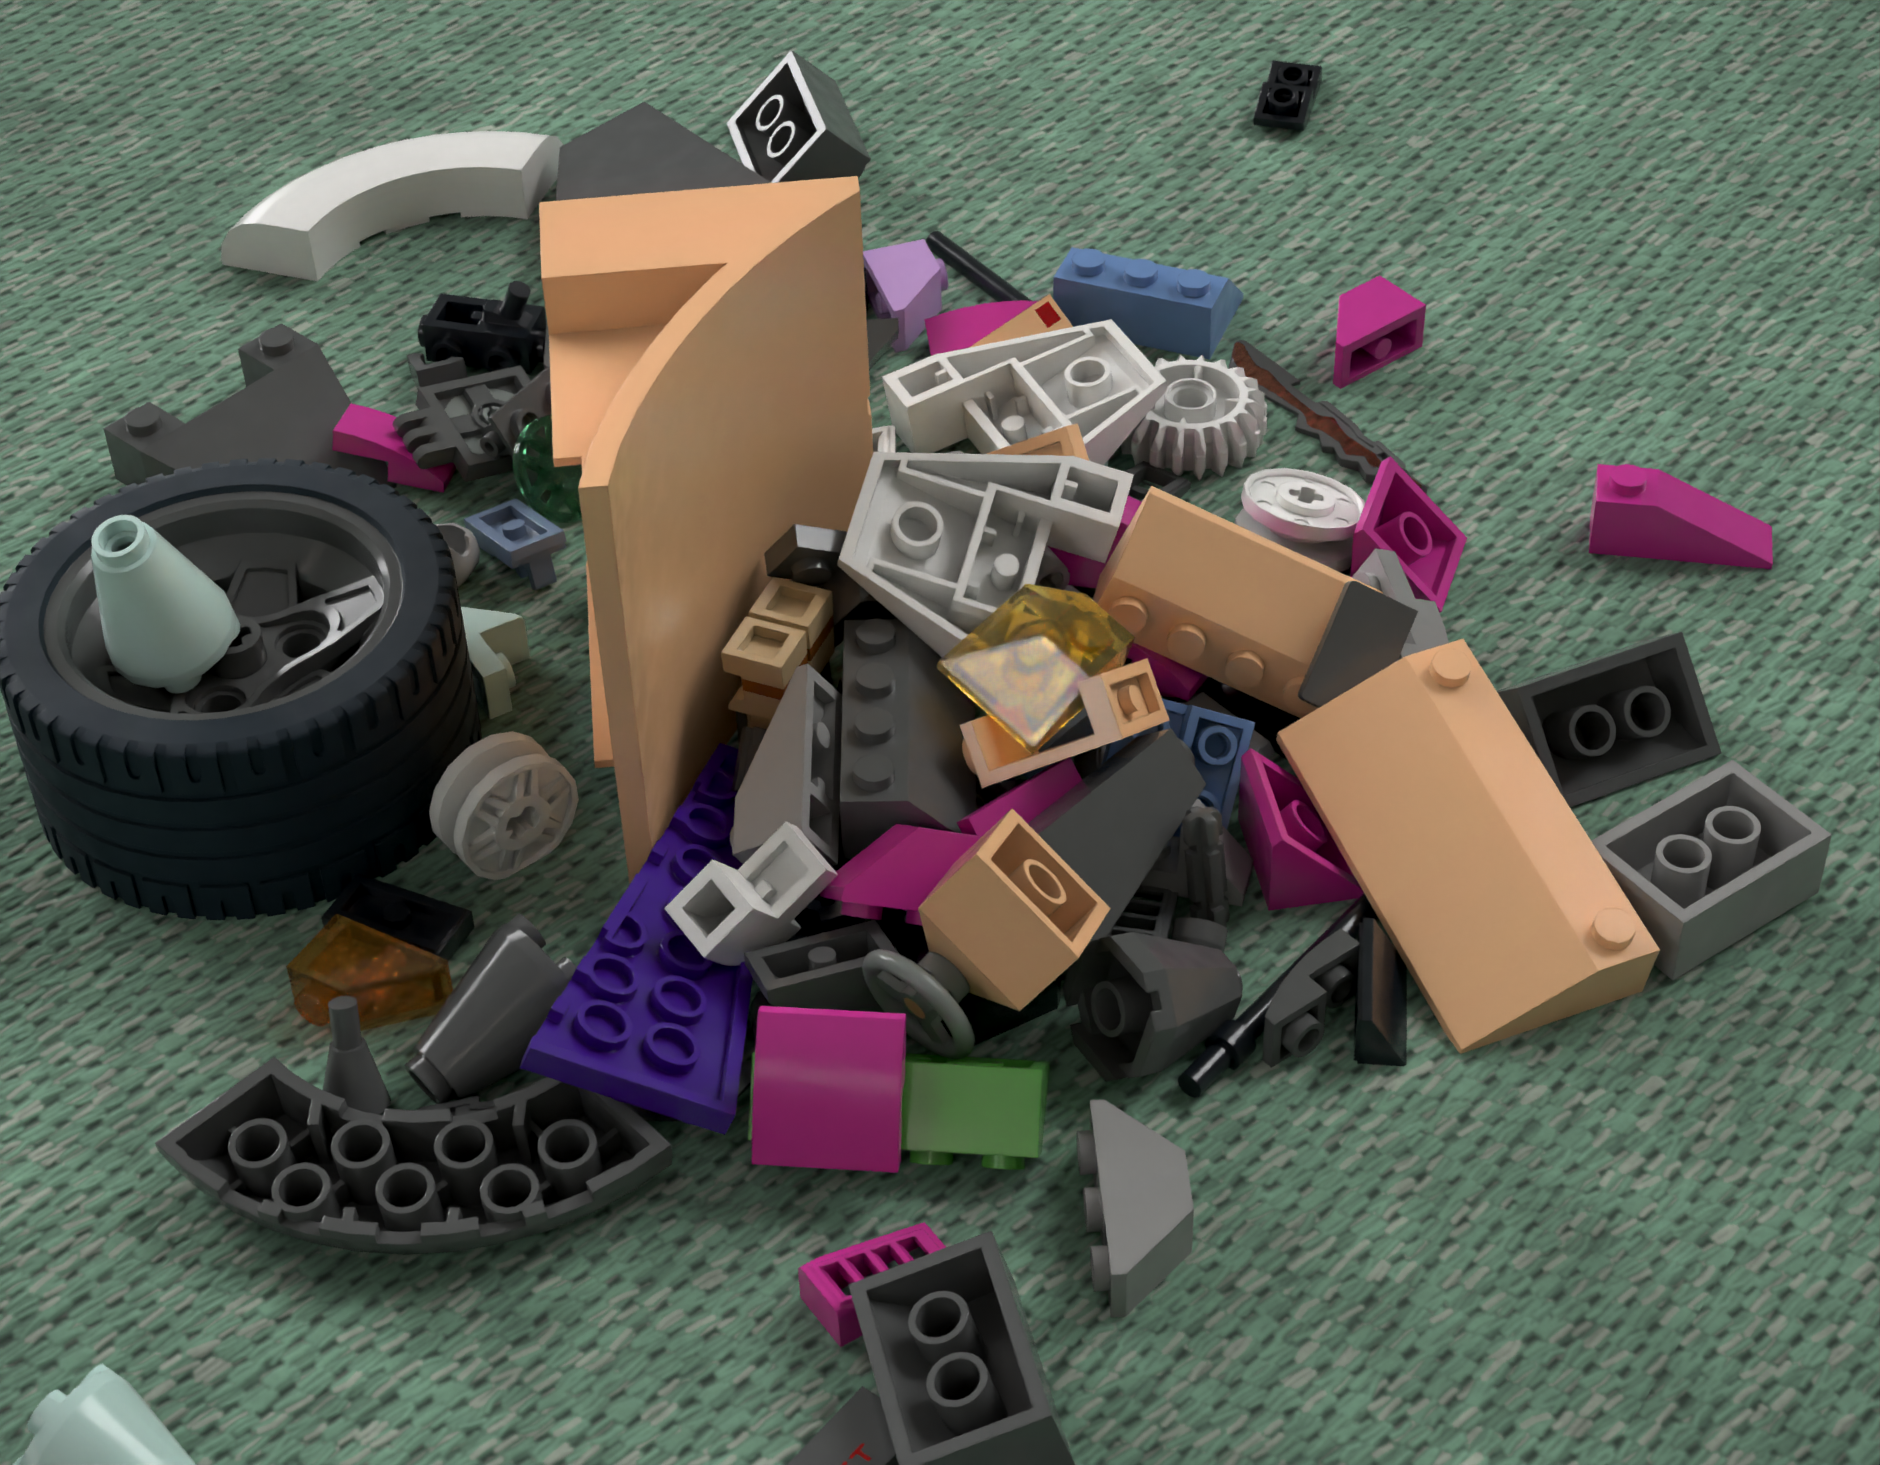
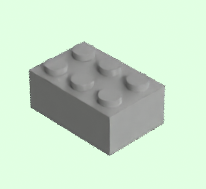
(1714, 864)

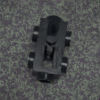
(486, 331)

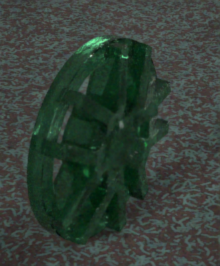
(561, 480)

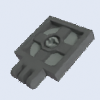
(453, 420)

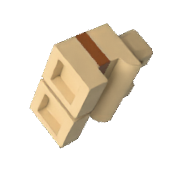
(783, 631)

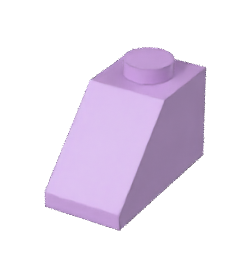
(905, 285)

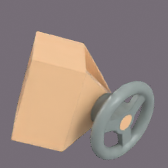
(993, 928)

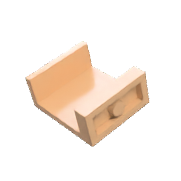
(1117, 707)

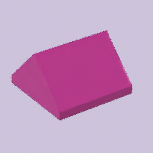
(1407, 521)
(1289, 840)

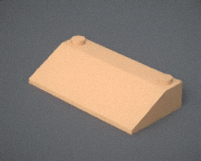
(1468, 849)

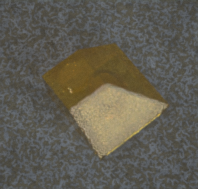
(1031, 655)

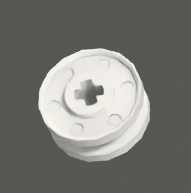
(1302, 513)
(503, 804)

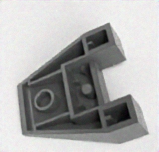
(280, 414)

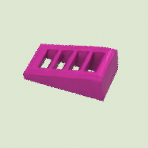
(825, 1276)

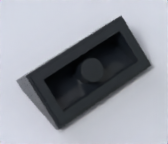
(1380, 1000)

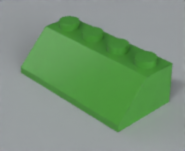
(970, 1109)

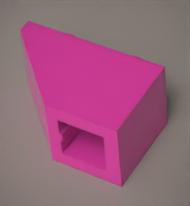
(897, 871)

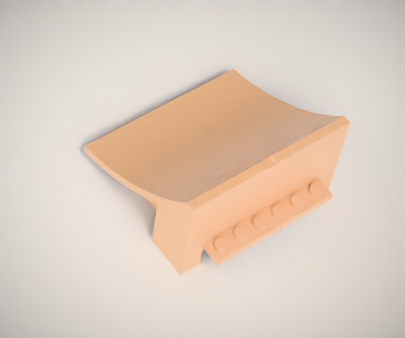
(713, 404)

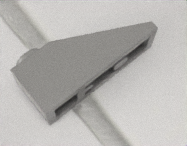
(795, 771)

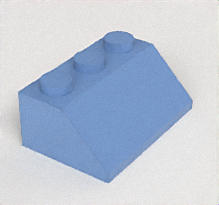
(1147, 300)

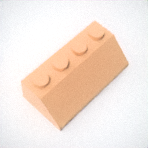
(1220, 599)

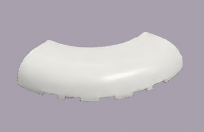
(387, 189)

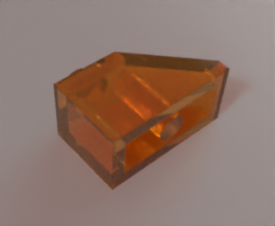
(383, 973)

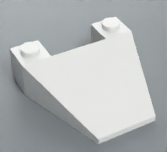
(1025, 390)
(964, 532)

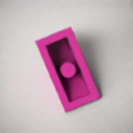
(1375, 328)

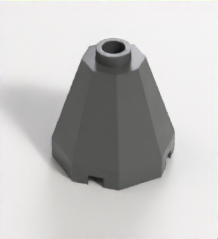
(1147, 1001)

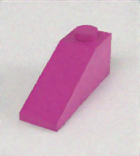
(1666, 519)

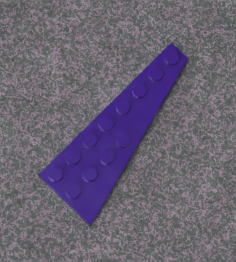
(644, 1006)

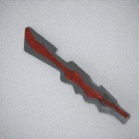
(1318, 420)

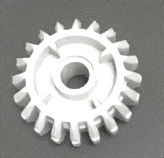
(1202, 419)

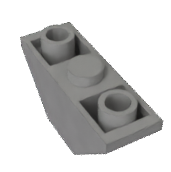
(1137, 1205)

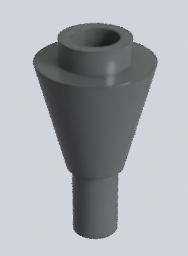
(350, 1065)

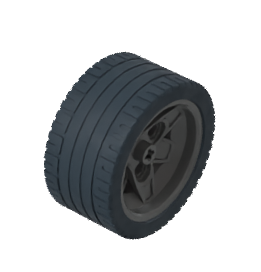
(297, 747)

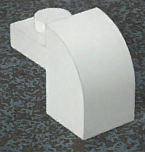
(753, 906)

